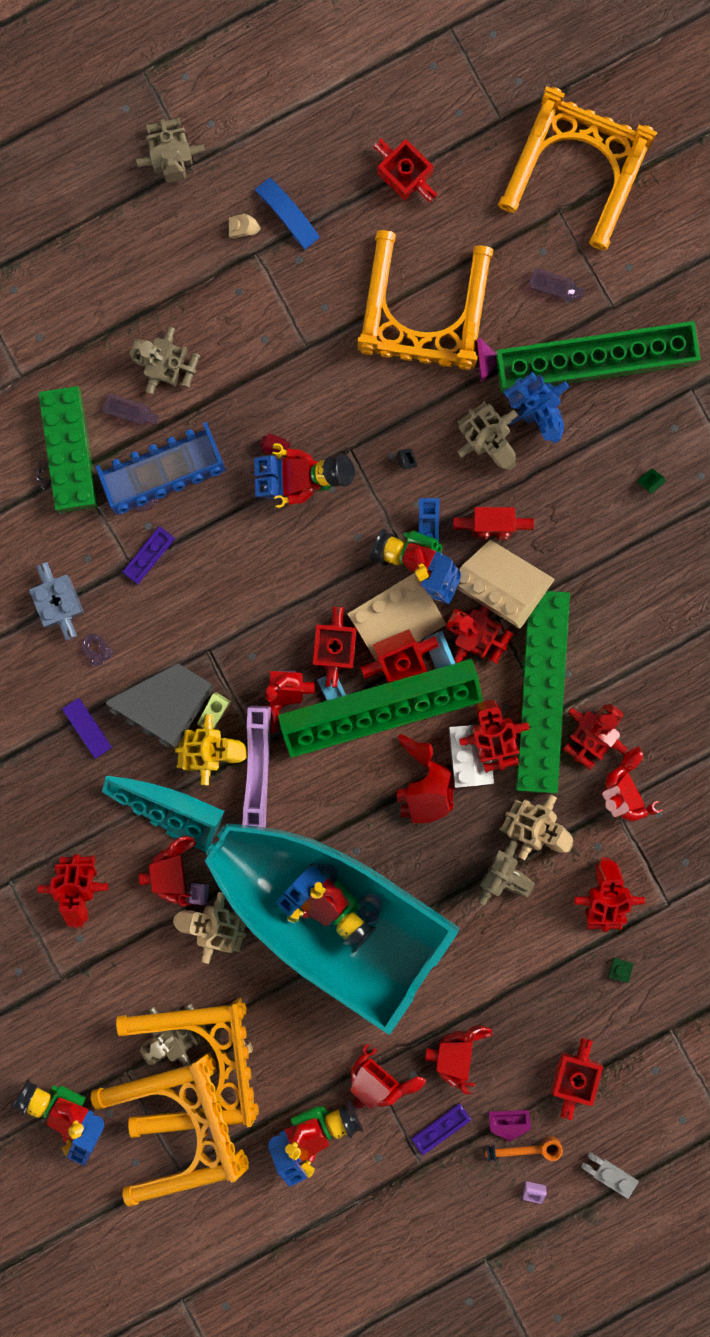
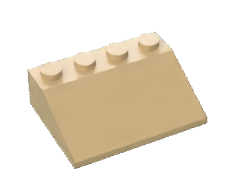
(503, 583)
(397, 610)

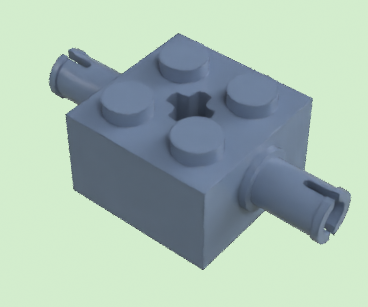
(45, 595)

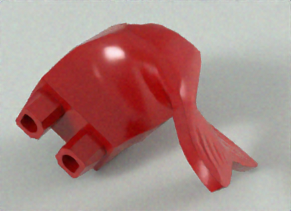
(433, 795)

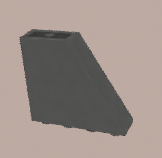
(164, 703)

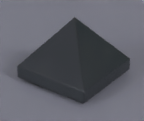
(406, 459)

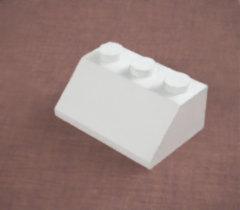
(465, 762)

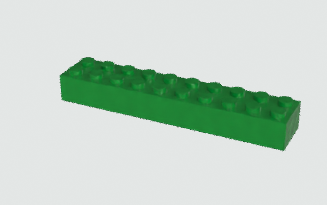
(601, 355)
(543, 694)
(381, 708)

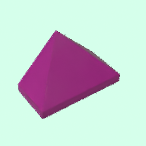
(486, 359)
(509, 1123)

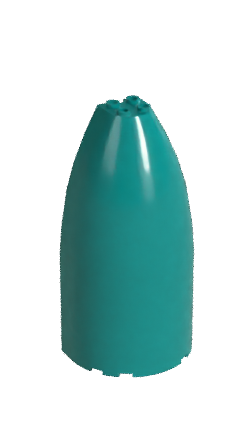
(376, 981)

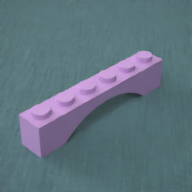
(257, 768)

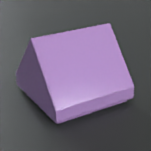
(199, 893)
(534, 1192)

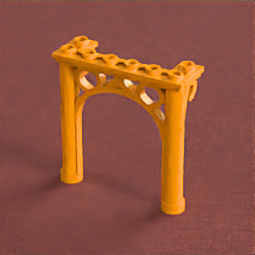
(553, 104)
(376, 303)
(189, 1020)
(197, 1075)

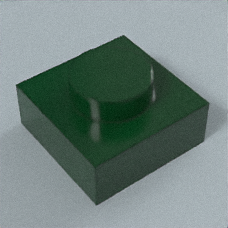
(651, 481)
(620, 970)

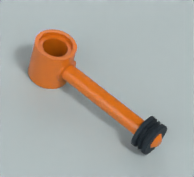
(491, 1153)

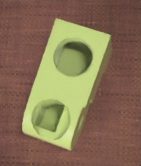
(215, 707)

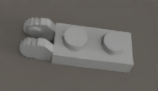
(611, 1176)

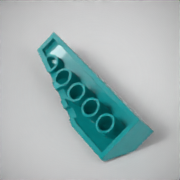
(167, 808)

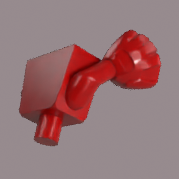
(283, 690)
(621, 793)
(168, 873)
(454, 1056)
(375, 1086)

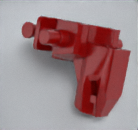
(477, 634)
(595, 734)
(494, 737)
(73, 888)
(609, 900)

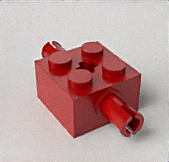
(405, 158)
(493, 522)
(325, 637)
(399, 656)
(583, 1090)

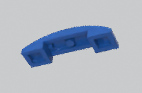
(288, 213)
(429, 517)

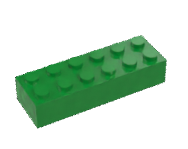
(68, 449)

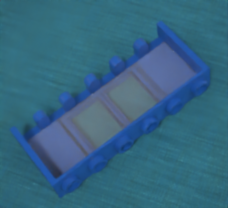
(161, 470)

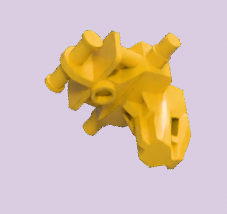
(206, 749)

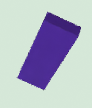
(148, 555)
(87, 728)
(441, 1128)

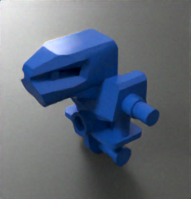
(538, 403)

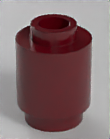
(268, 441)

